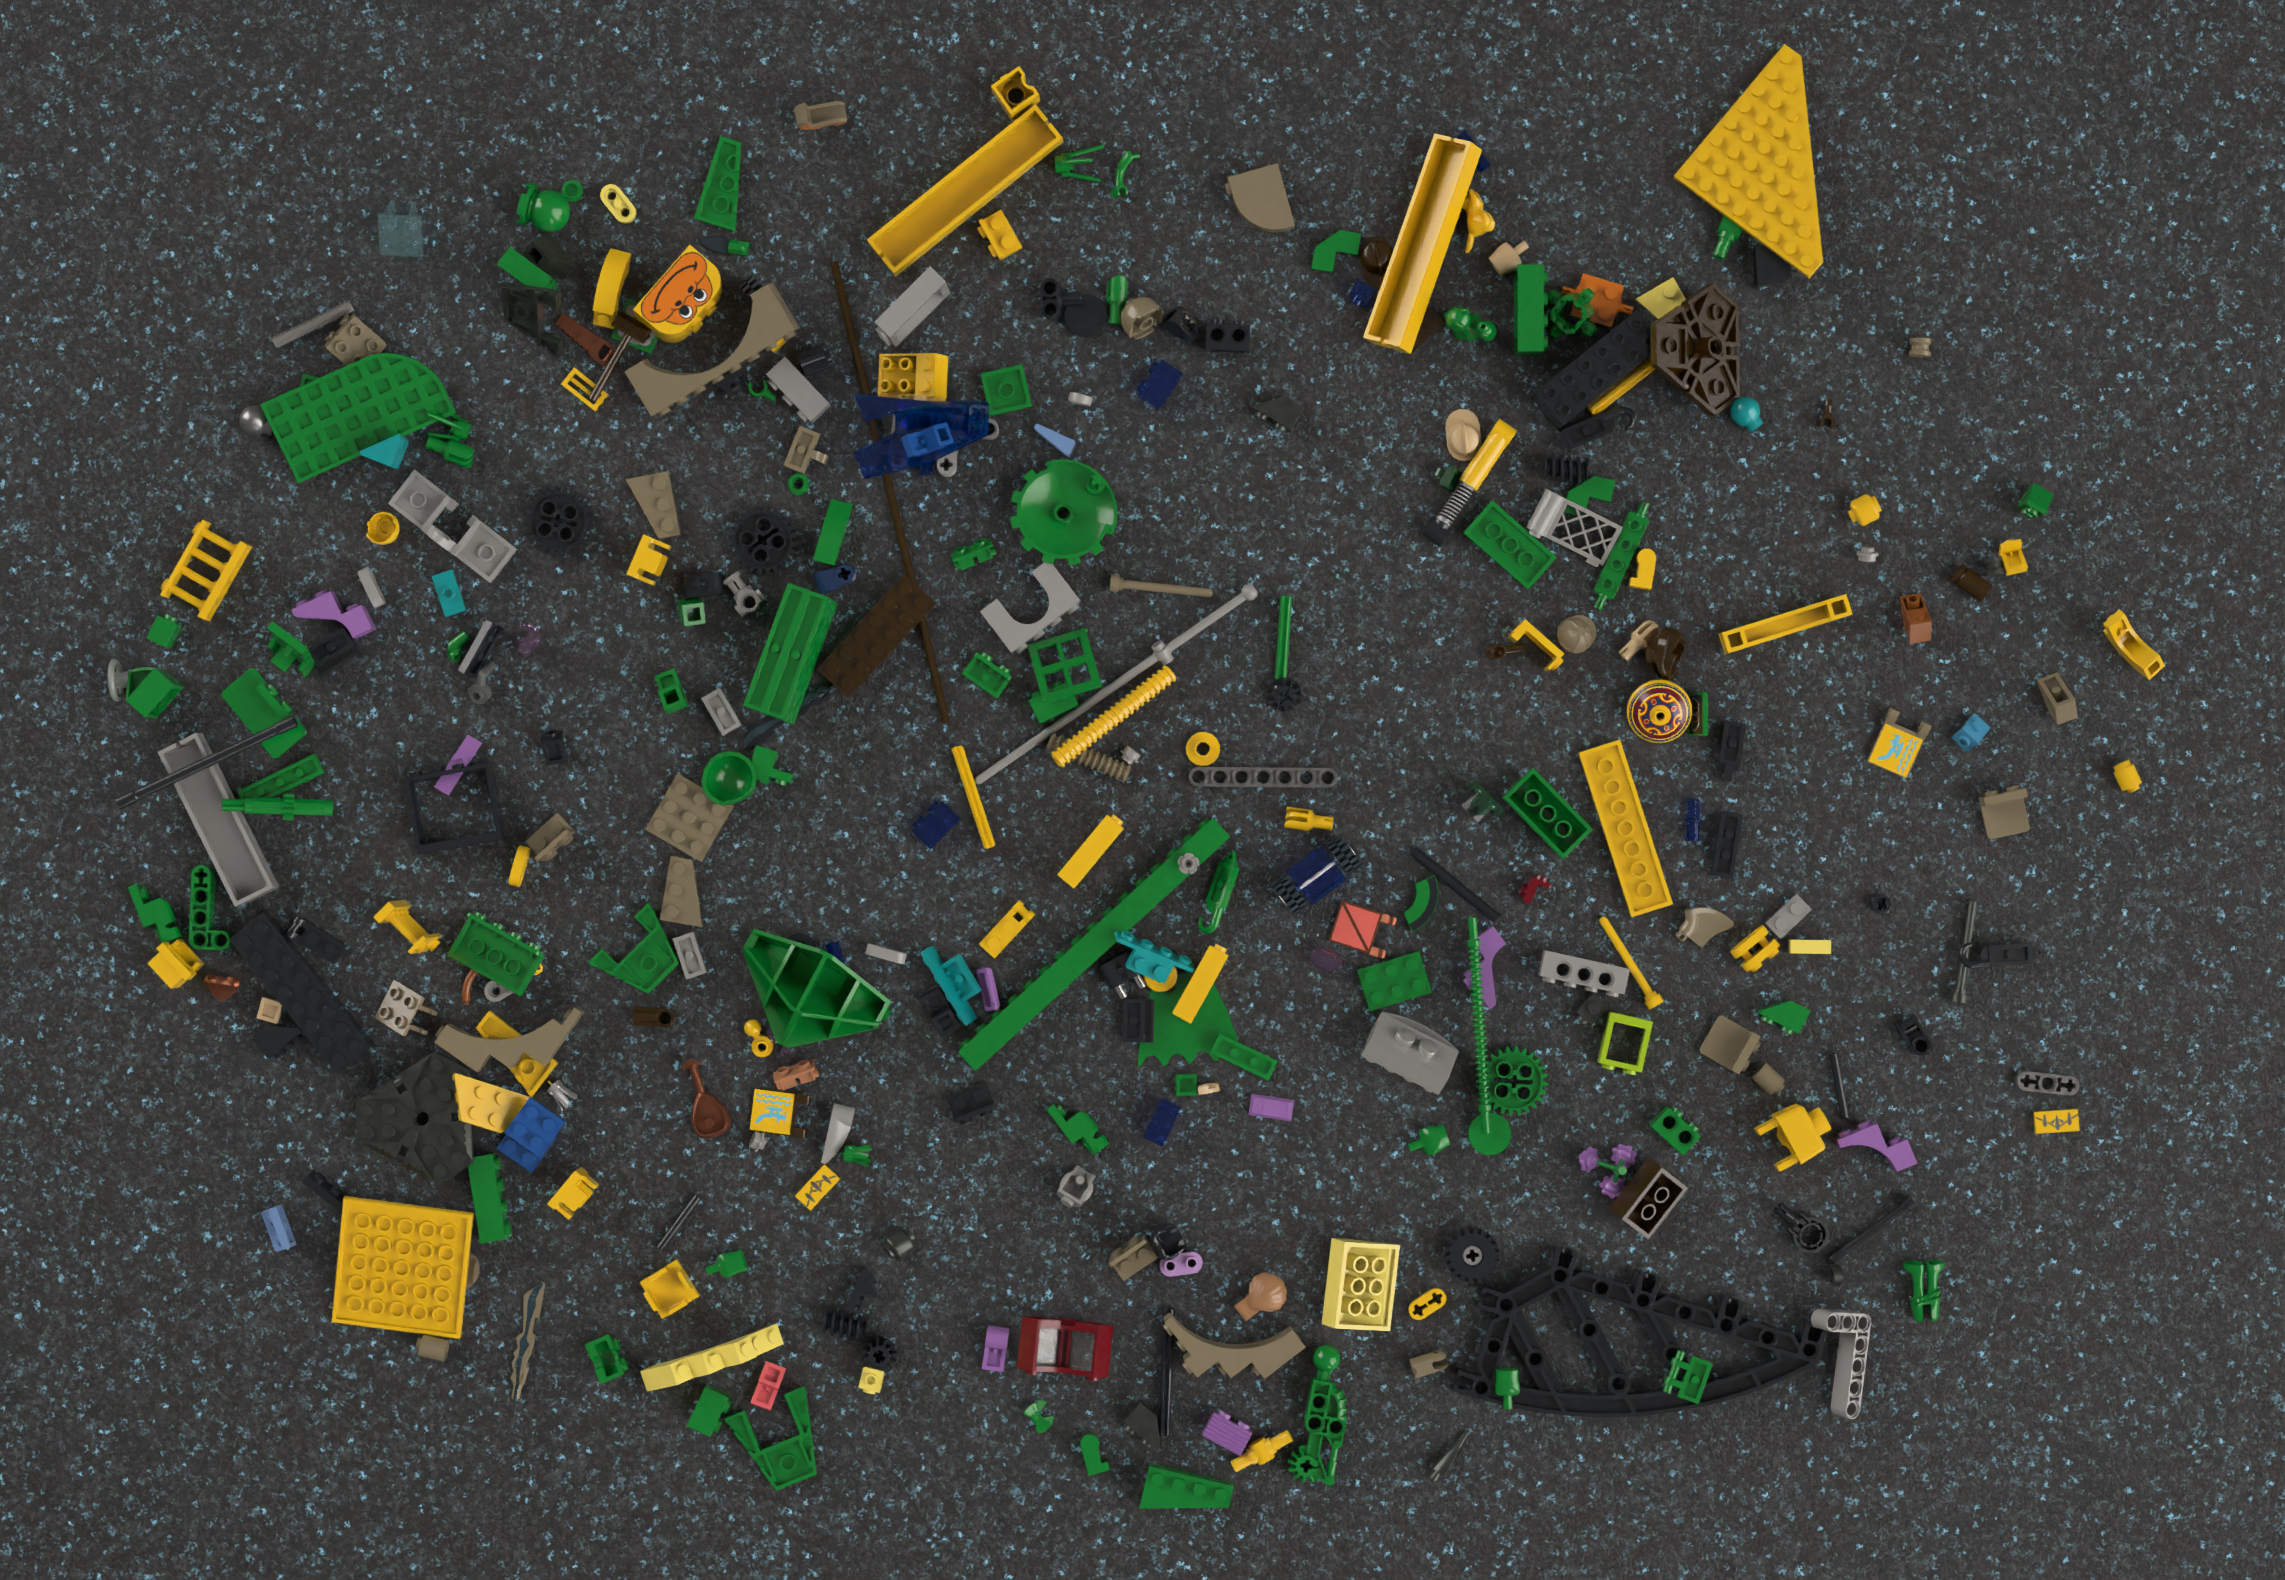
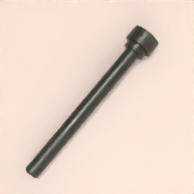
(1959, 994)

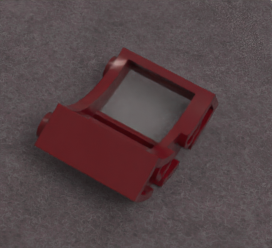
(1065, 1347)

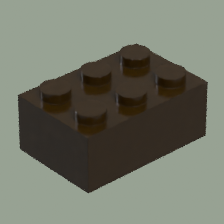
(1648, 1198)

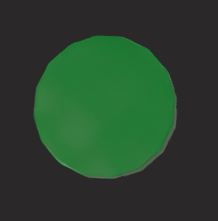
(1492, 1142)

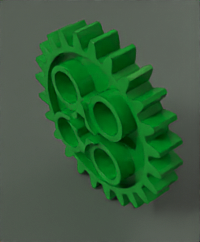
(1515, 1061)

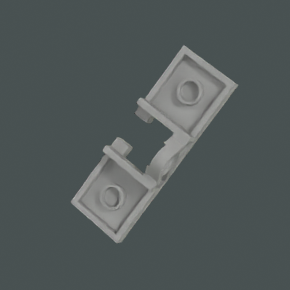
(480, 546)

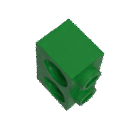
(1672, 1133)

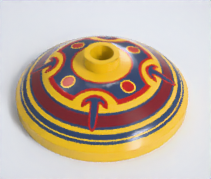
(1652, 699)

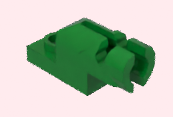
(155, 913)
(1079, 1127)

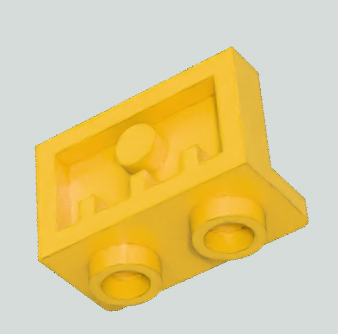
(999, 234)

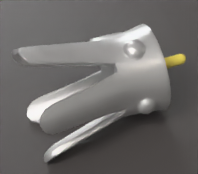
(557, 1090)

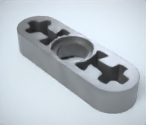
(2061, 1090)

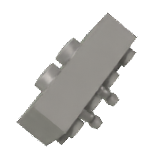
(1410, 1051)

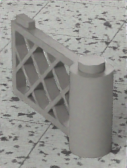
(1550, 511)

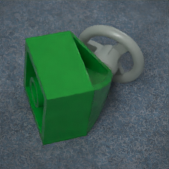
(147, 688)

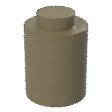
(1768, 1079)
(432, 1347)

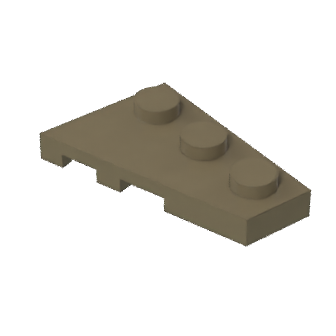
(657, 502)
(680, 894)

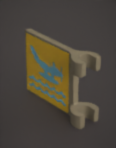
(1897, 746)

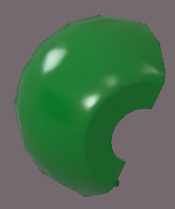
(729, 778)

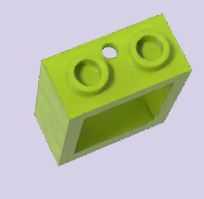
(1628, 1020)

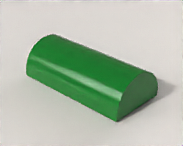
(1547, 813)

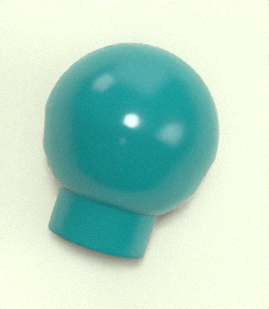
(1746, 413)

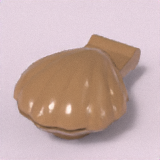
(1265, 1294)

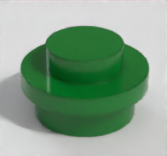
(572, 190)

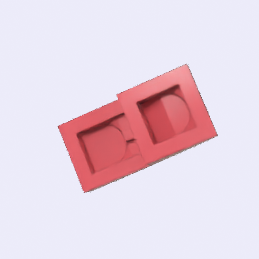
(768, 1386)

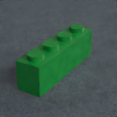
(488, 1198)

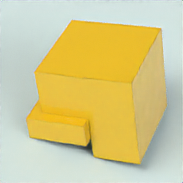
(175, 963)

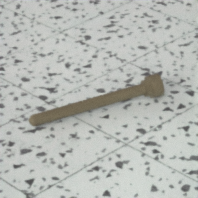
(1118, 583)

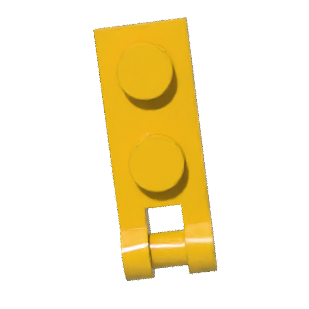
(1006, 929)

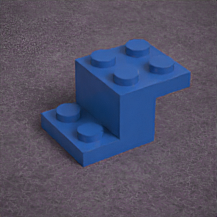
(531, 1134)

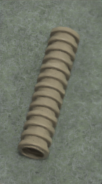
(1094, 760)

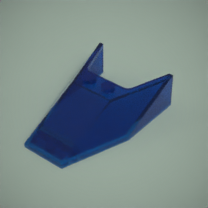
(914, 413)

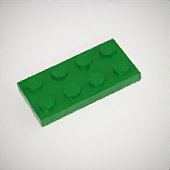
(1509, 545)

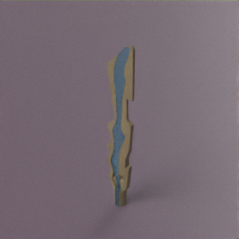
(525, 1341)

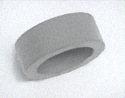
(1080, 399)

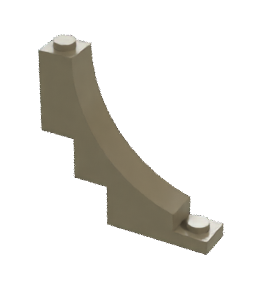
(539, 1044)

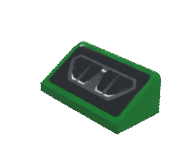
(1699, 720)

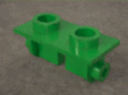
(964, 555)

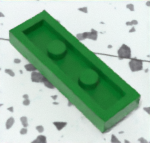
(1243, 1056)

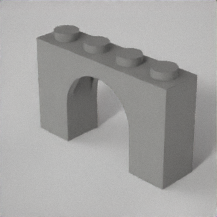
(1016, 634)

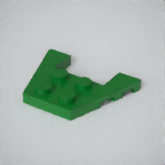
(647, 961)

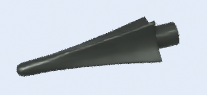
(1443, 1464)

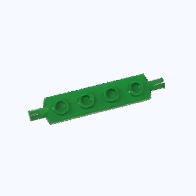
(1621, 555)

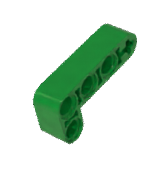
(206, 907)

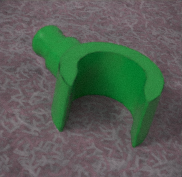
(765, 393)

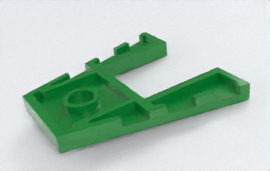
(786, 1460)

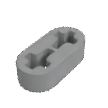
(371, 587)
(886, 953)

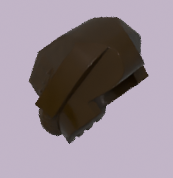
(1665, 653)

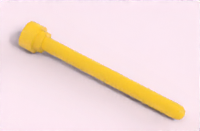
(1652, 998)

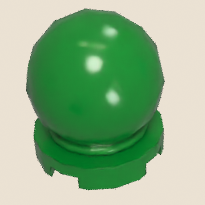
(545, 209)

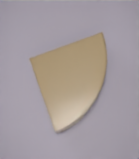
(1208, 1088)

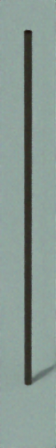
(889, 489)

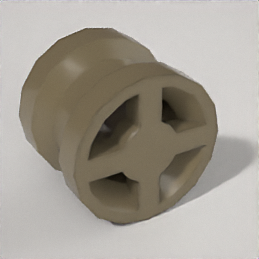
(1920, 347)

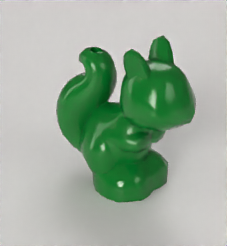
(1469, 326)

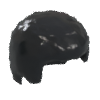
(1167, 1242)

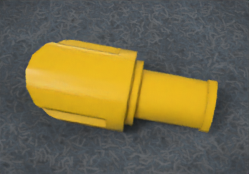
(1305, 820)

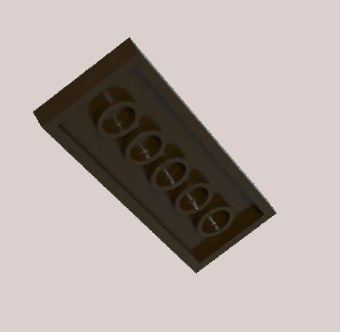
(876, 636)

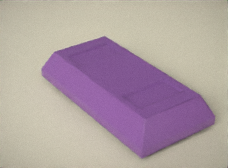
(989, 990)
(1271, 1107)

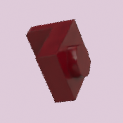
(1528, 890)

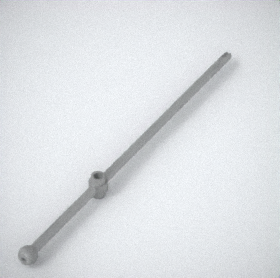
(1162, 653)

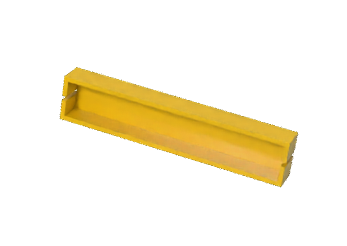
(965, 190)
(1422, 243)

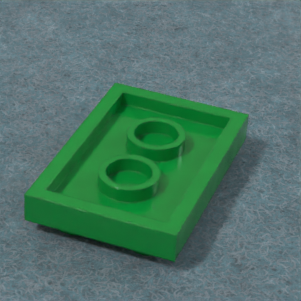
(1394, 981)

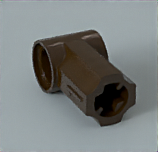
(653, 1016)

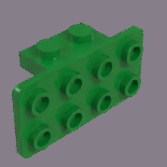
(260, 708)

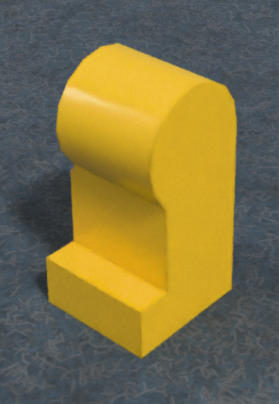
(1645, 570)

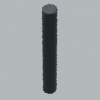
(1839, 1087)
(678, 1222)

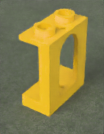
(1540, 640)

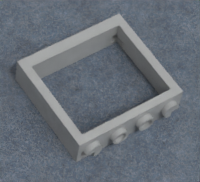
(912, 307)

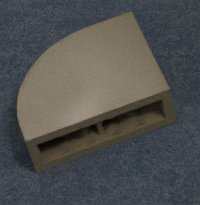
(1261, 199)

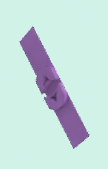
(463, 755)

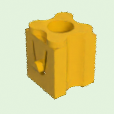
(1015, 80)

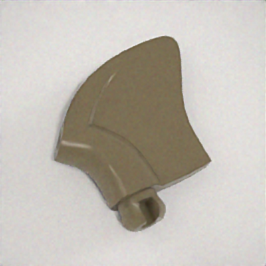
(1703, 924)

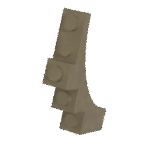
(1232, 1358)

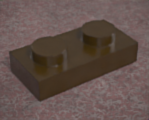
(1430, 324)

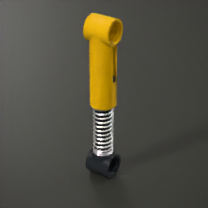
(1470, 480)

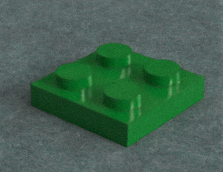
(1006, 390)

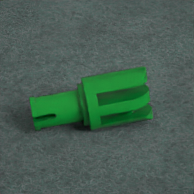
(1116, 297)
(452, 451)

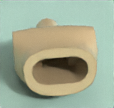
(1507, 258)

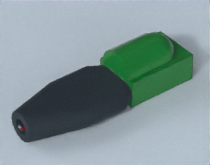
(724, 245)

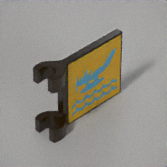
(776, 1112)

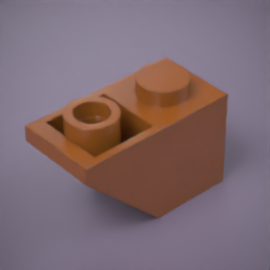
(1915, 618)

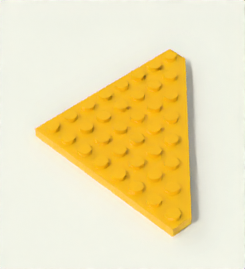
(1761, 165)

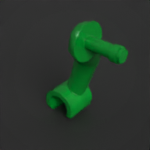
(1120, 189)

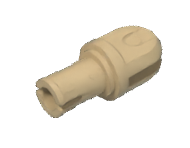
(1639, 639)

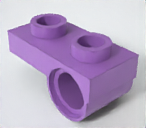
(995, 1348)

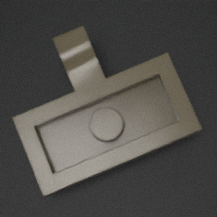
(804, 450)

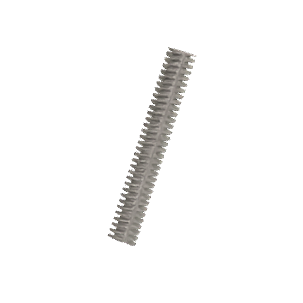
(315, 323)

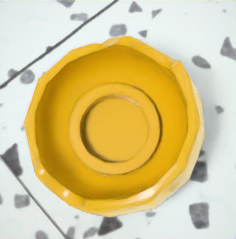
(383, 528)

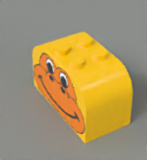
(681, 298)

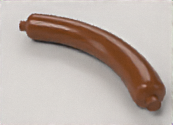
(467, 986)

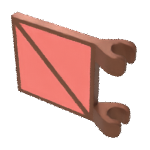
(1357, 928)

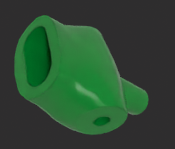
(1432, 1140)

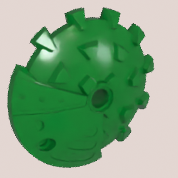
(1071, 488)

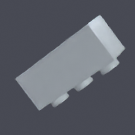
(797, 390)

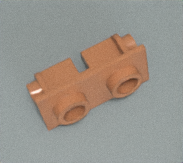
(786, 1076)

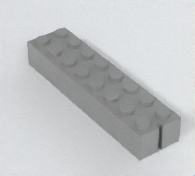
(222, 832)

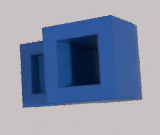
(927, 440)

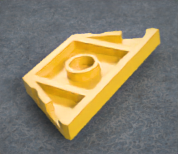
(486, 1104)

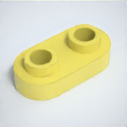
(619, 204)

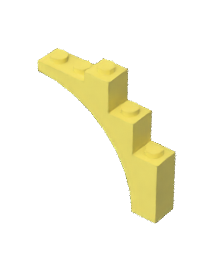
(711, 1359)

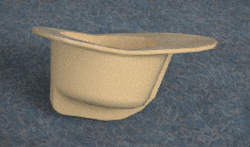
(1463, 434)

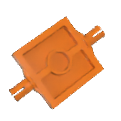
(1605, 301)

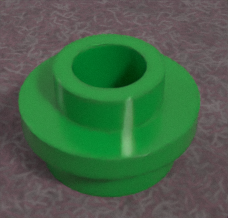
(791, 484)

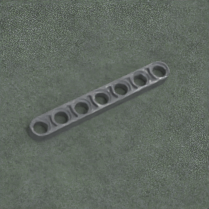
(1252, 777)

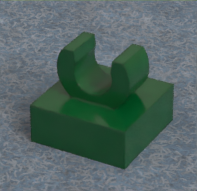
(1448, 478)

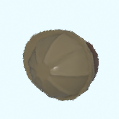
(1576, 634)

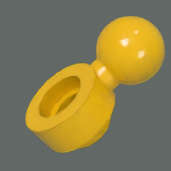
(753, 1029)

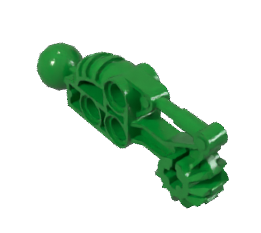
(1332, 1409)

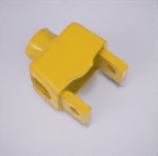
(1797, 1132)

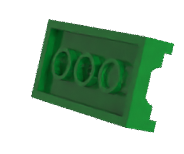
(287, 649)

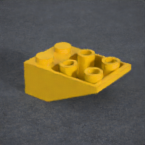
(913, 374)

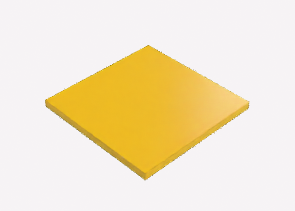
(402, 1267)

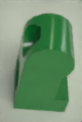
(1091, 1454)

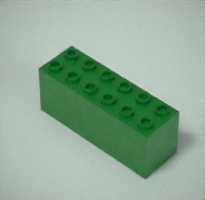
(790, 653)

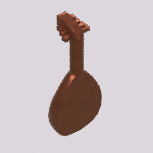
(709, 1114)

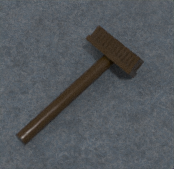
(632, 329)

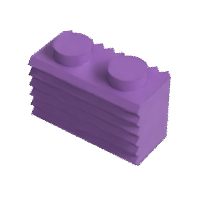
(1227, 1432)

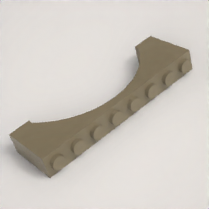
(767, 325)

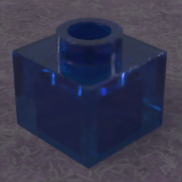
(1361, 293)

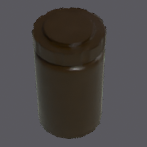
(1971, 582)

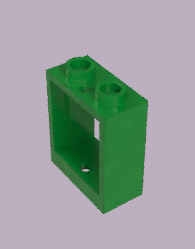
(525, 271)

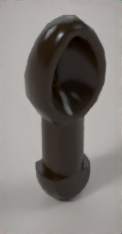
(1498, 651)

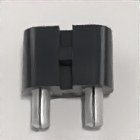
(1116, 972)

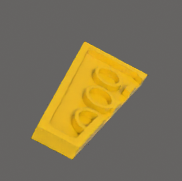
(528, 1070)

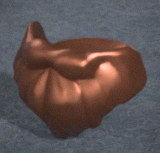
(222, 987)

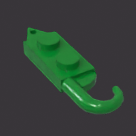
(1220, 891)

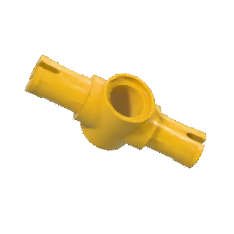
(1261, 1450)

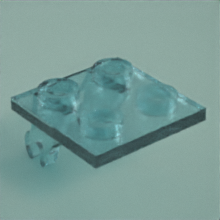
(400, 233)

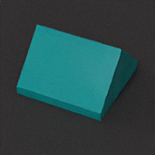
(388, 452)

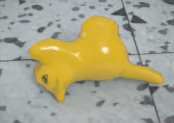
(1477, 219)

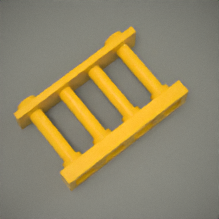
(217, 588)
(398, 915)

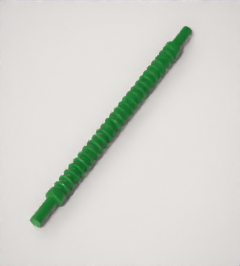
(1474, 944)

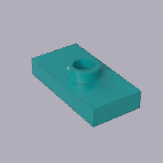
(449, 593)

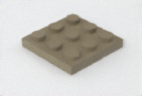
(688, 818)

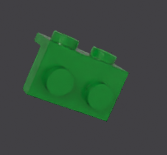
(987, 675)

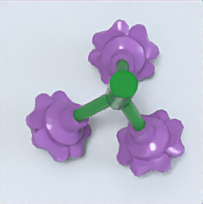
(1622, 1155)

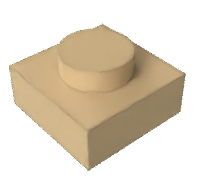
(270, 1010)

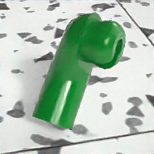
(455, 646)

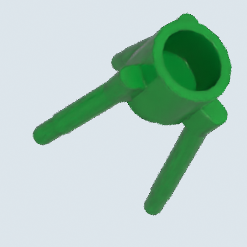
(1065, 163)
(459, 428)

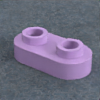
(1181, 1264)

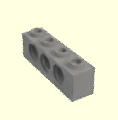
(1617, 974)

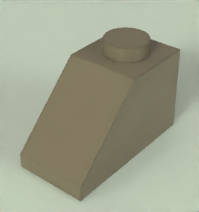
(2058, 698)

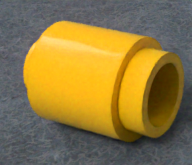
(2127, 776)

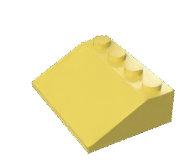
(1360, 1285)

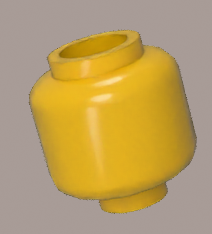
(1864, 509)

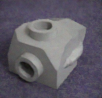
(1076, 1187)

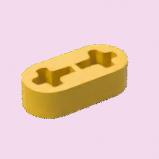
(519, 866)
(1430, 1308)

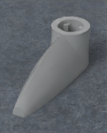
(838, 1130)

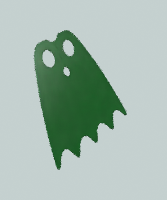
(1178, 1036)

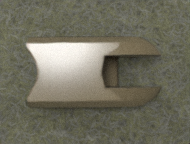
(1428, 1363)

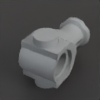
(743, 593)

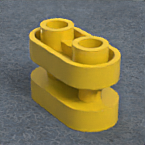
(1753, 961)

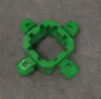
(1580, 301)

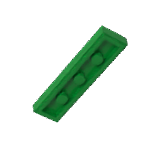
(284, 779)

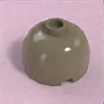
(1140, 316)

